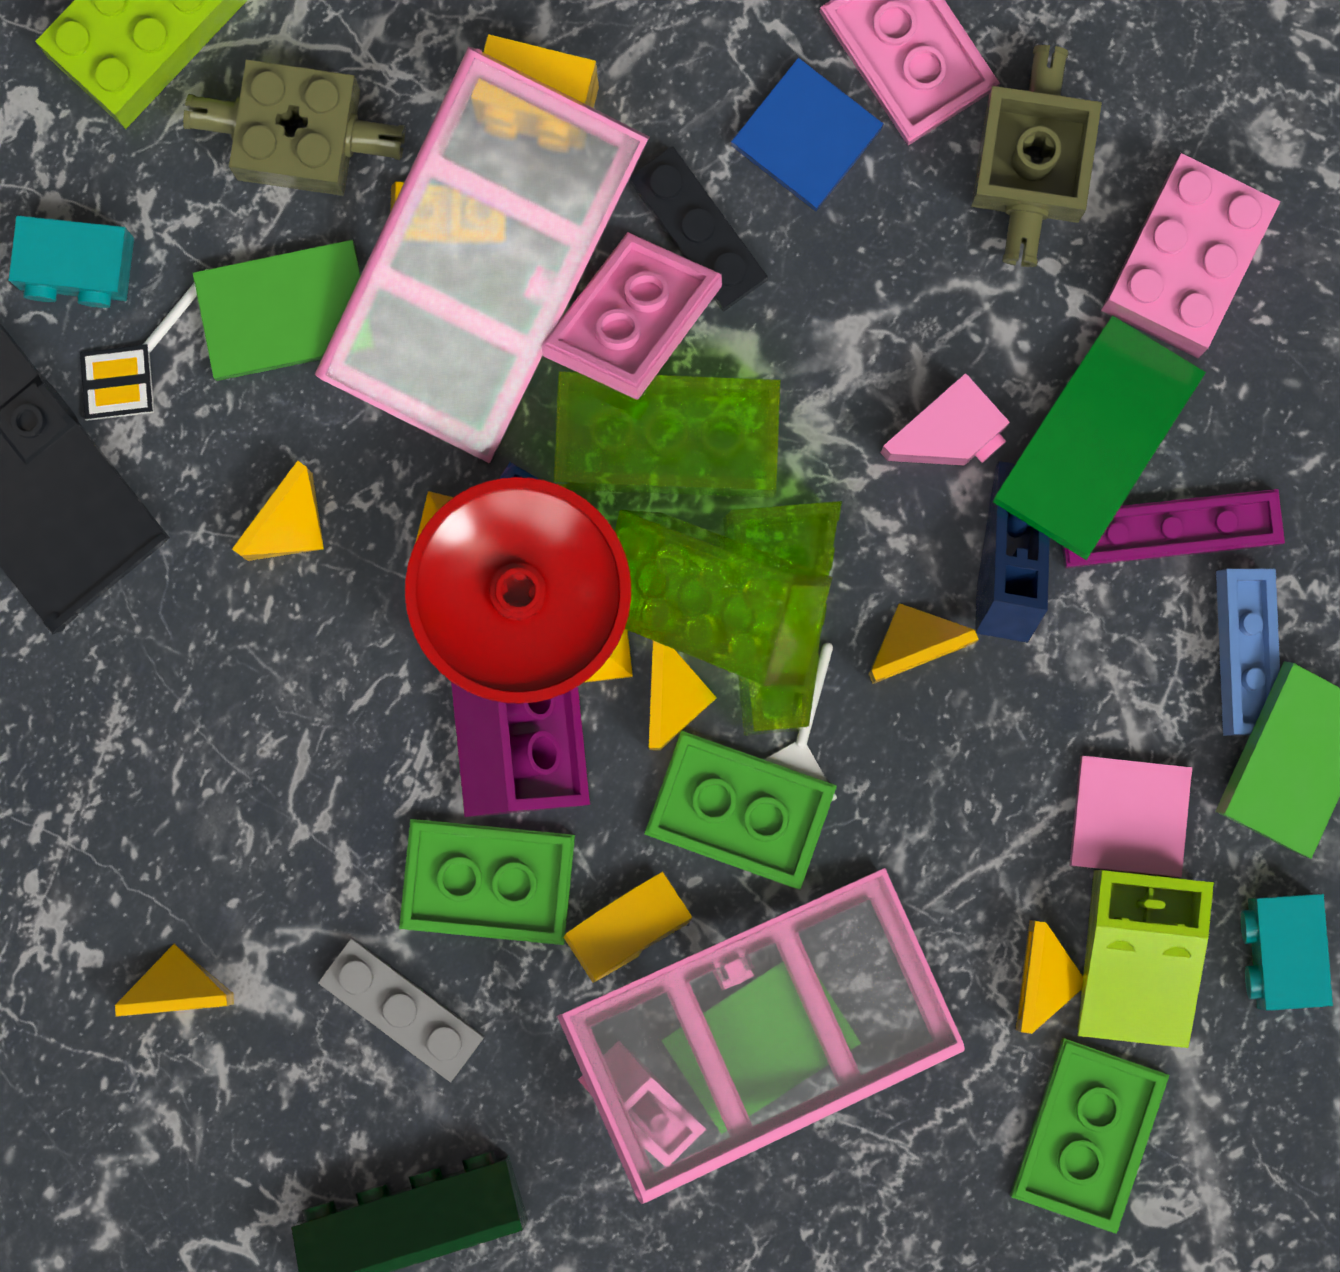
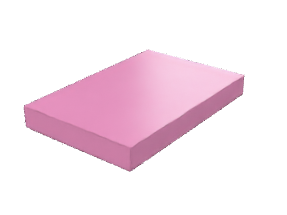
(911, 59)
(632, 315)

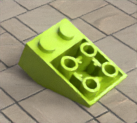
(1144, 957)

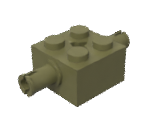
(272, 100)
(1067, 141)

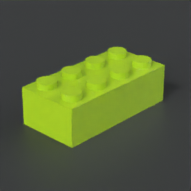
(131, 48)

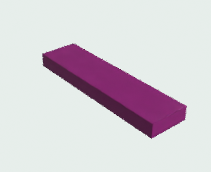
(1187, 528)

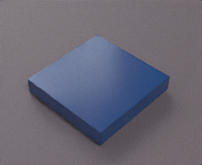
(807, 134)

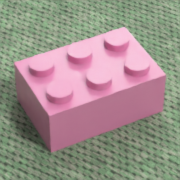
(1190, 256)

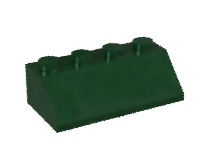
(415, 1222)

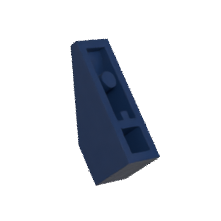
(1011, 572)

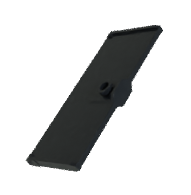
(63, 506)

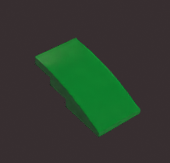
(1099, 437)

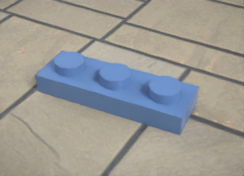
(1246, 644)

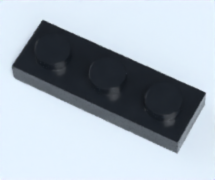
(697, 225)

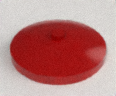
(518, 590)

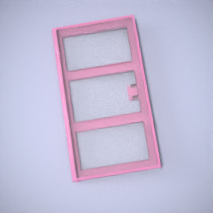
(480, 254)
(761, 1035)

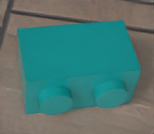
(71, 260)
(1287, 952)

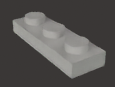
(401, 1010)

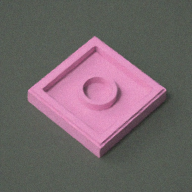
(1130, 816)

